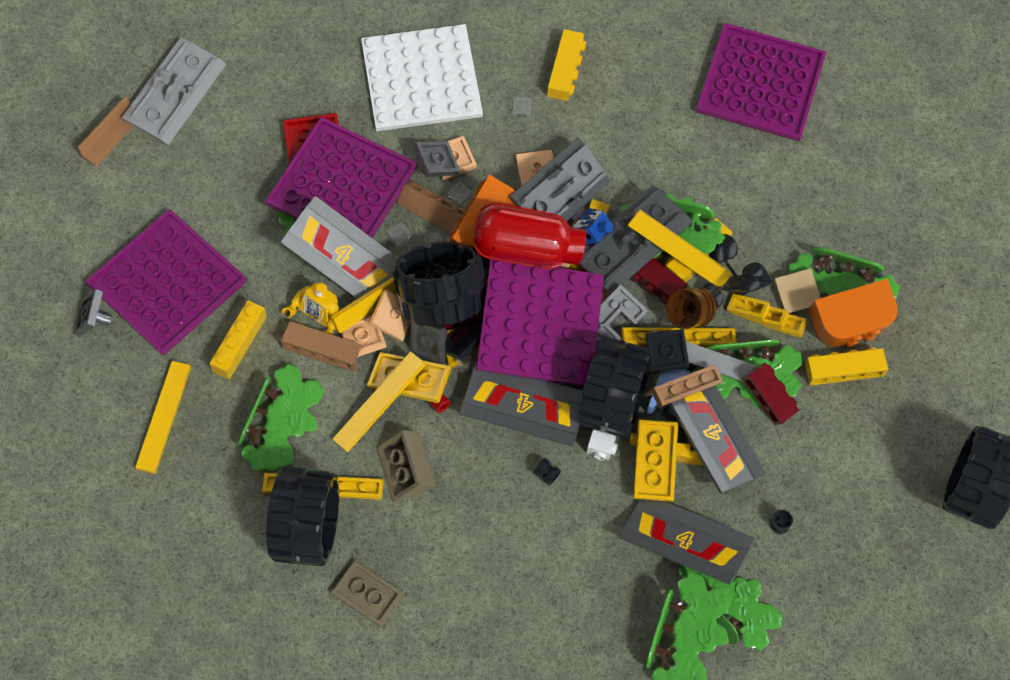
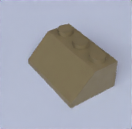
(406, 465)

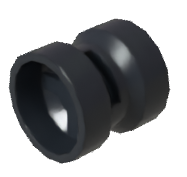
(547, 471)
(782, 518)

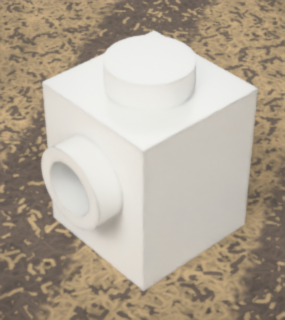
(602, 445)

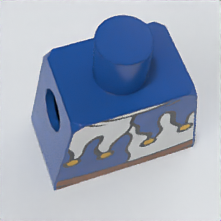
(594, 223)

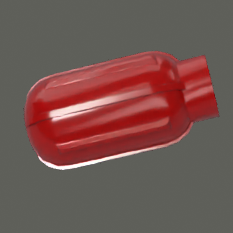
(527, 237)

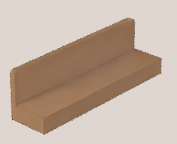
(106, 135)
(430, 206)
(321, 346)
(686, 386)

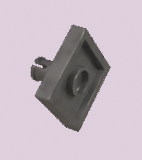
(436, 158)
(89, 314)
(428, 342)

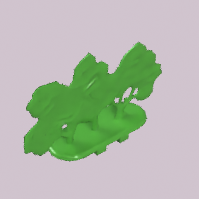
(704, 239)

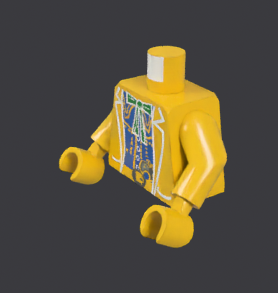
(317, 304)

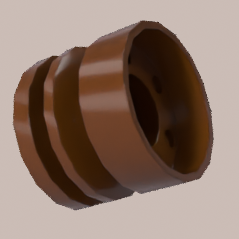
(682, 311)

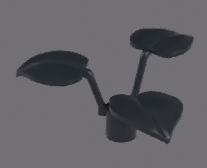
(753, 275)

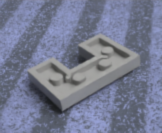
(618, 302)

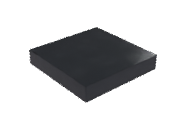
(462, 341)
(667, 350)

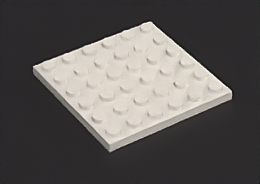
(421, 77)

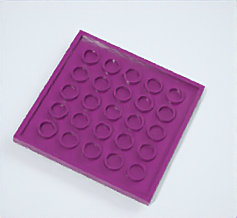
(761, 82)
(346, 174)
(166, 282)
(539, 322)

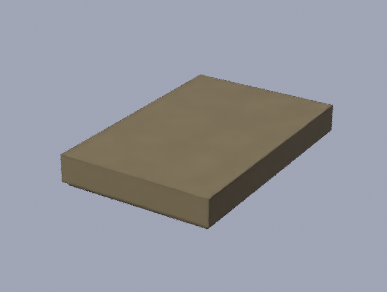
(367, 593)

